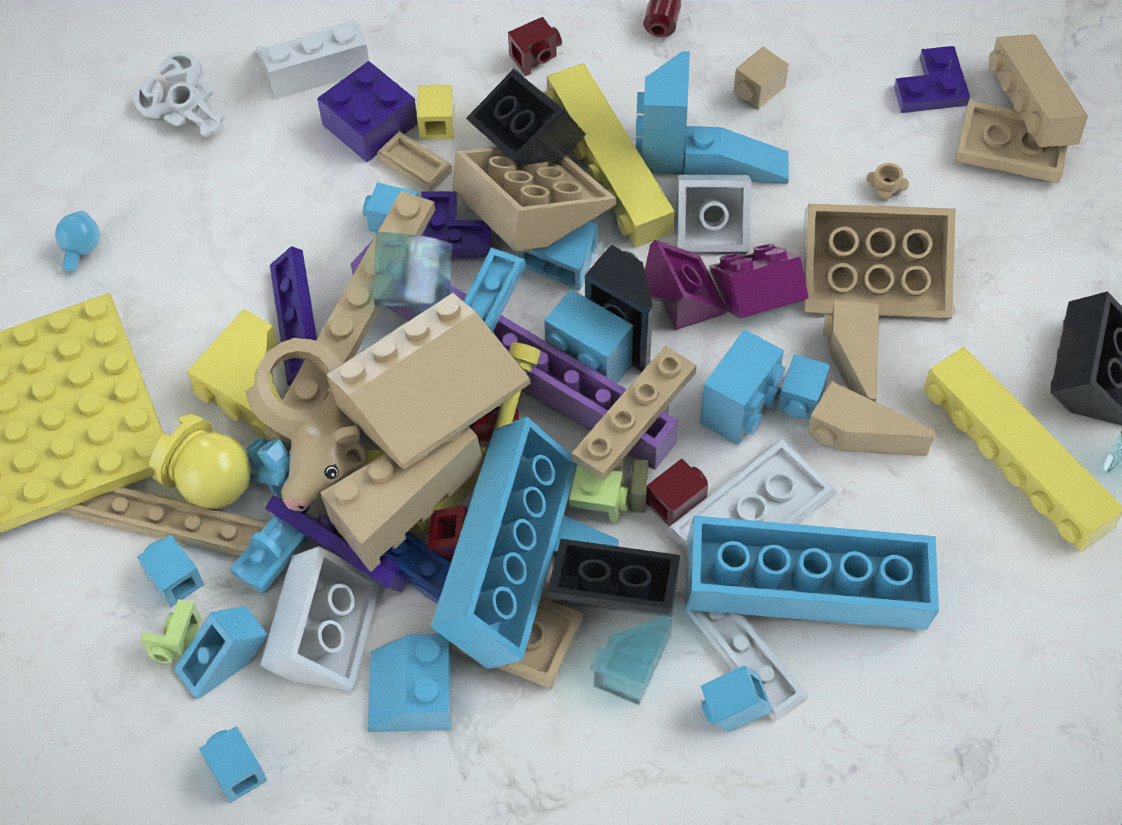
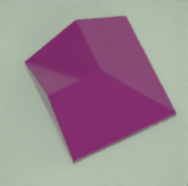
(682, 285)

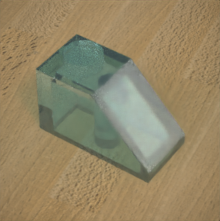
(631, 659)

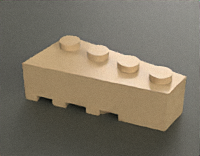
(384, 501)

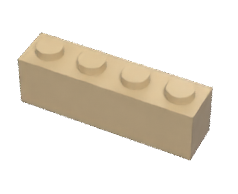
(1037, 90)

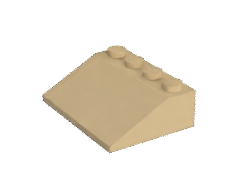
(529, 202)
(881, 258)
(426, 381)

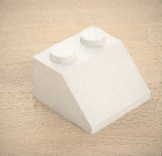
(713, 213)

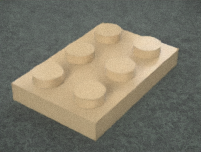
(1000, 141)
(548, 643)

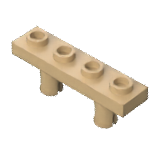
(633, 413)

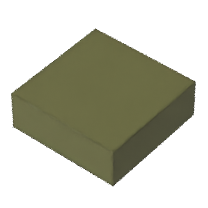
(638, 485)

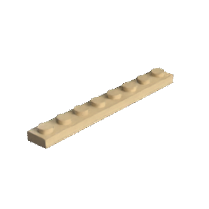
(354, 310)

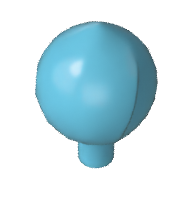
(77, 236)

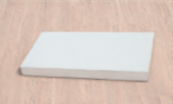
(770, 489)

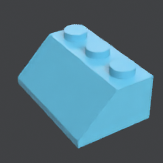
(664, 116)

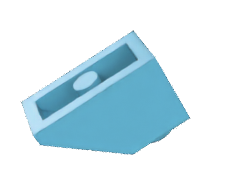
(220, 649)

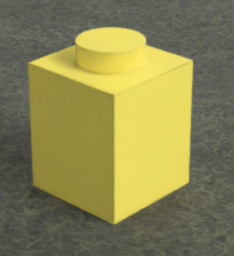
(435, 111)

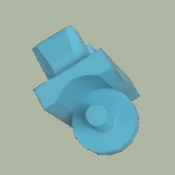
(269, 463)
(268, 554)

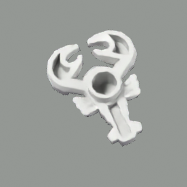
(183, 99)

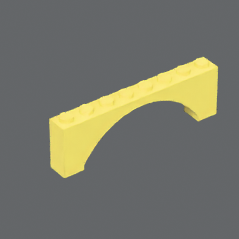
(230, 369)

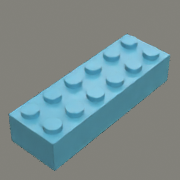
(506, 545)
(811, 573)

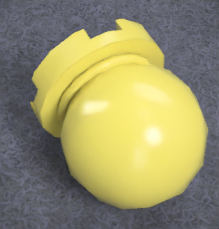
(201, 463)

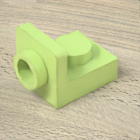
(179, 632)

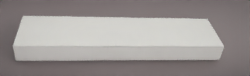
(742, 645)

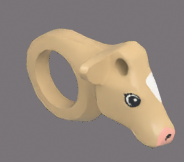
(321, 437)

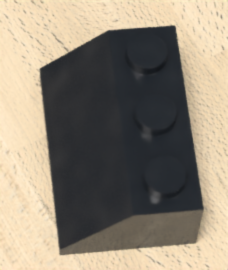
(525, 122)
(621, 287)
(1090, 359)
(614, 578)

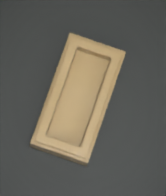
(414, 162)

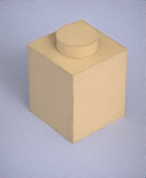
(760, 77)

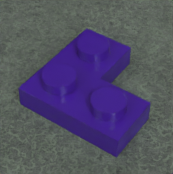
(938, 88)
(467, 237)

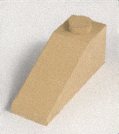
(854, 344)
(861, 425)

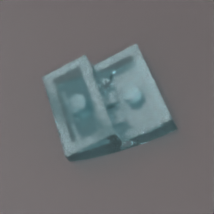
(411, 270)

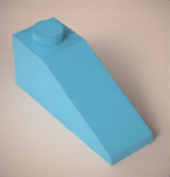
(730, 153)

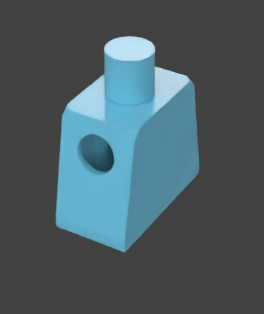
(566, 258)

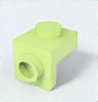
(599, 495)

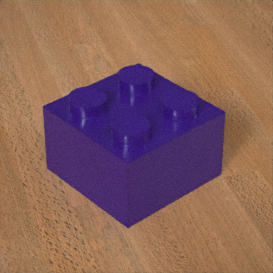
(367, 110)

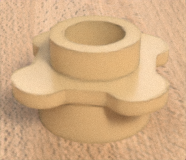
(891, 173)

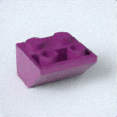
(760, 280)

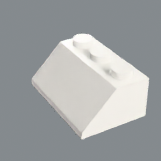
(313, 58)
(321, 621)

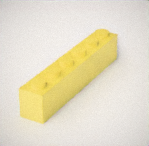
(612, 157)
(1023, 449)

